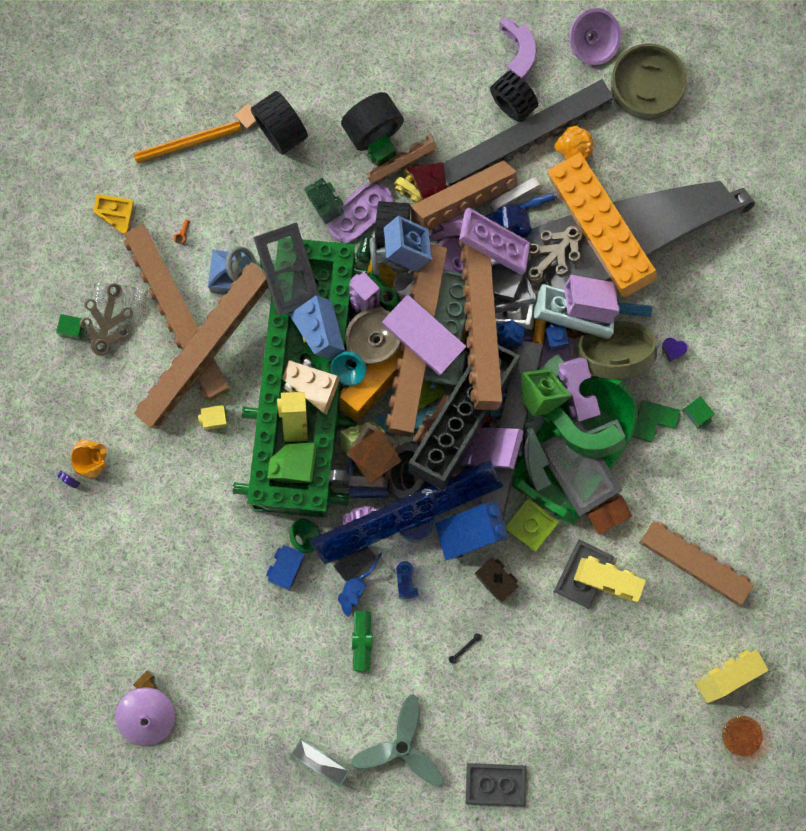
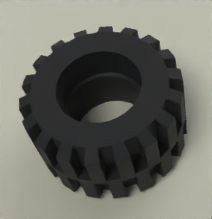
(514, 96)

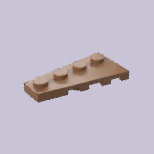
(401, 159)

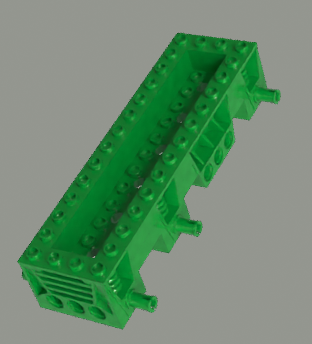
(333, 268)

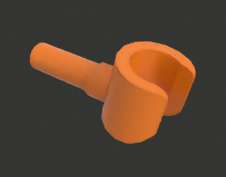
(182, 232)

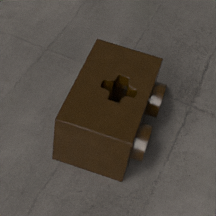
(486, 577)

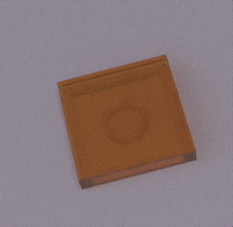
(374, 455)

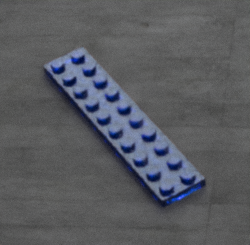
(406, 513)

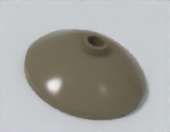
(364, 331)

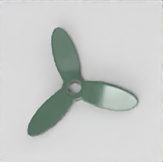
(386, 752)

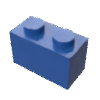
(286, 567)

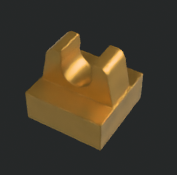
(145, 681)

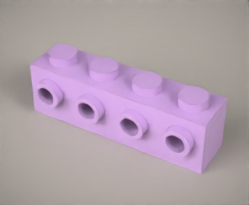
(363, 294)

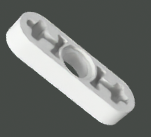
(518, 192)

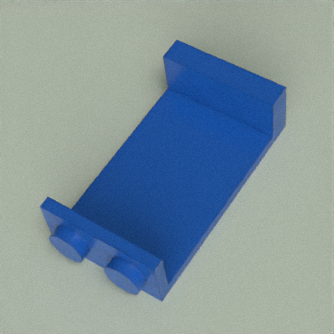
(471, 530)

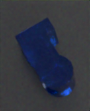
(404, 573)

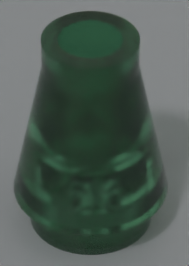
(363, 252)

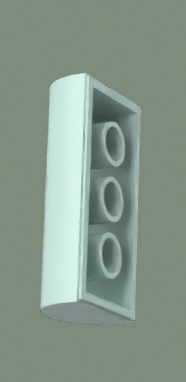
(552, 307)

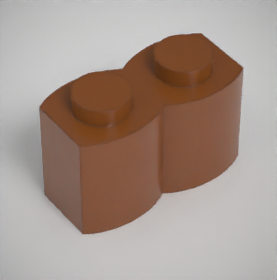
(609, 514)

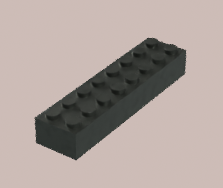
(456, 428)

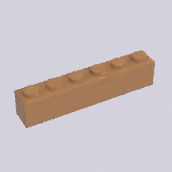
(463, 195)
(696, 563)

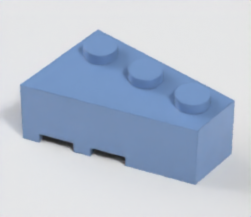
(319, 327)

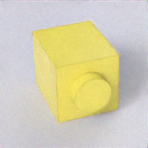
(213, 417)

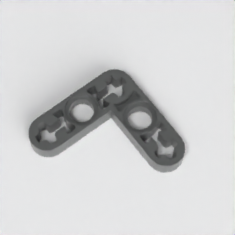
(341, 479)

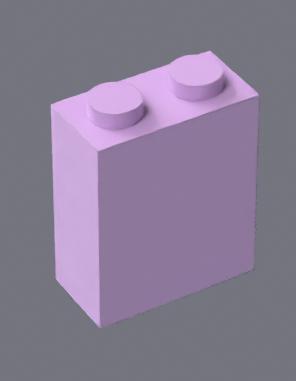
(591, 299)

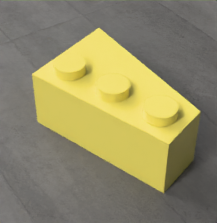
(609, 579)
(732, 675)

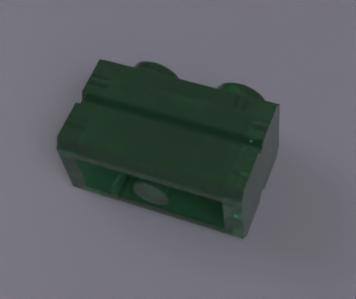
(324, 201)

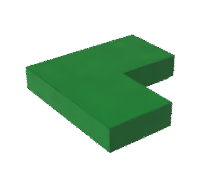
(653, 414)

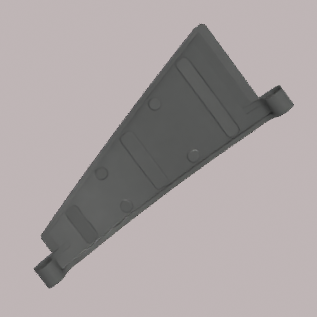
(654, 221)

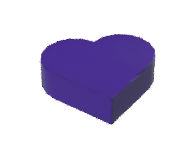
(673, 348)
(68, 479)

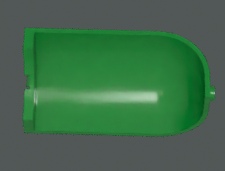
(614, 403)

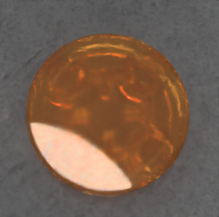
(742, 735)

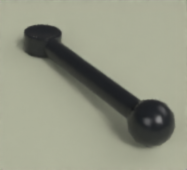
(452, 659)

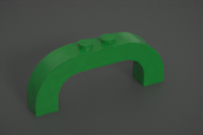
(589, 445)

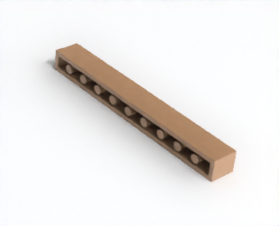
(171, 304)
(481, 328)
(203, 346)
(410, 366)

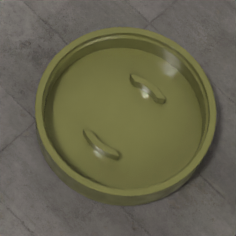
(648, 81)
(623, 355)

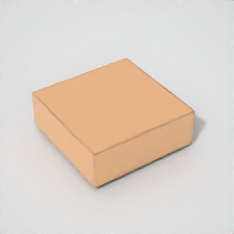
(245, 117)

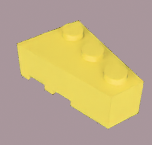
(294, 416)

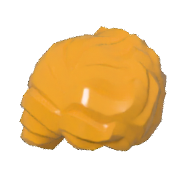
(575, 141)
(88, 458)

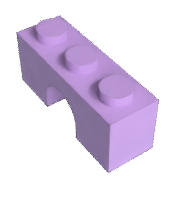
(572, 374)

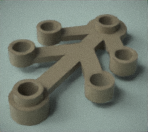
(556, 251)
(105, 322)

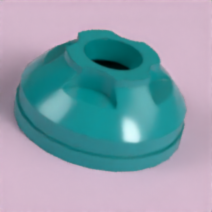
(348, 375)

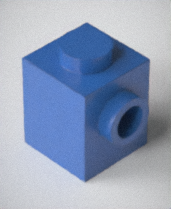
(510, 334)
(556, 337)

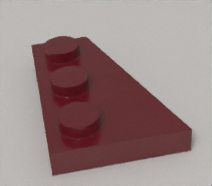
(428, 178)

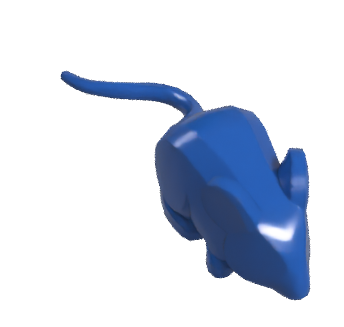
(353, 590)

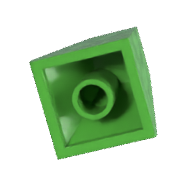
(542, 391)
(293, 463)

